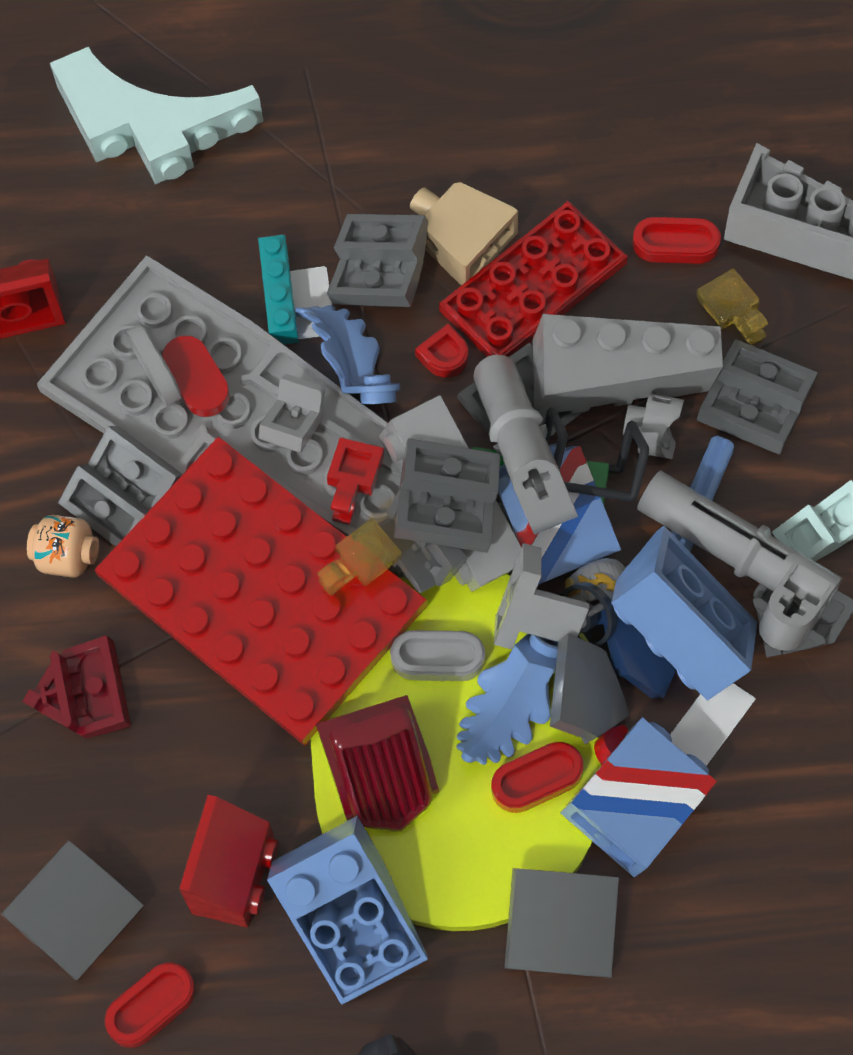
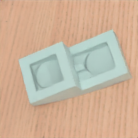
(820, 528)

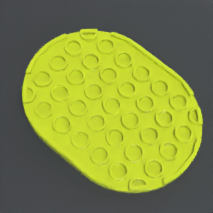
(462, 849)

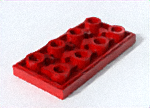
(535, 276)

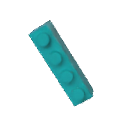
(278, 289)

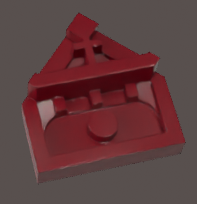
(83, 689)

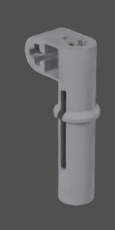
(523, 444)
(751, 553)

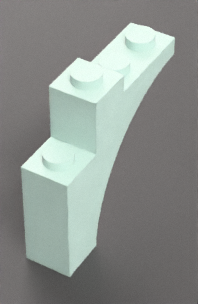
(160, 126)

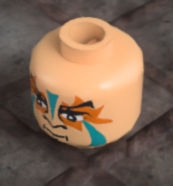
(62, 546)

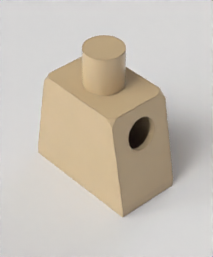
(465, 228)

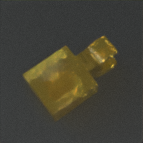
(733, 301)
(362, 554)

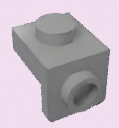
(294, 414)

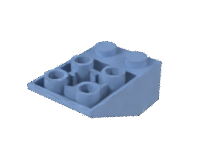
(347, 910)

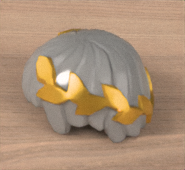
(600, 573)

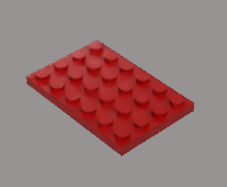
(235, 580)

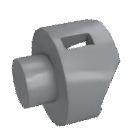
(655, 423)

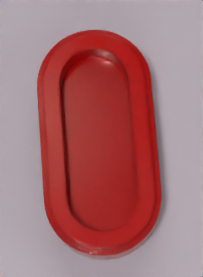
(676, 240)
(197, 376)
(537, 777)
(150, 1005)

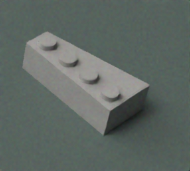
(792, 215)
(619, 361)
(435, 424)

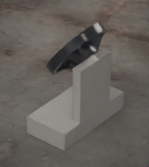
(545, 613)

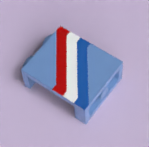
(574, 541)
(639, 797)

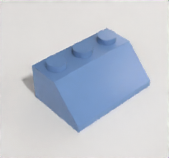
(686, 615)

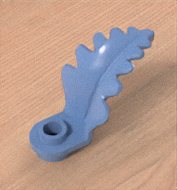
(350, 353)
(514, 696)

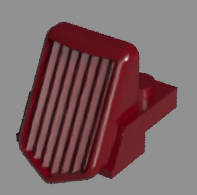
(380, 764)

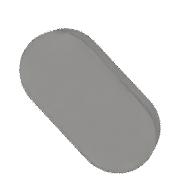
(153, 364)
(437, 655)

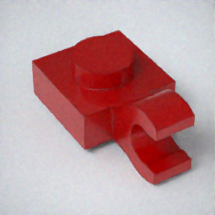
(352, 471)

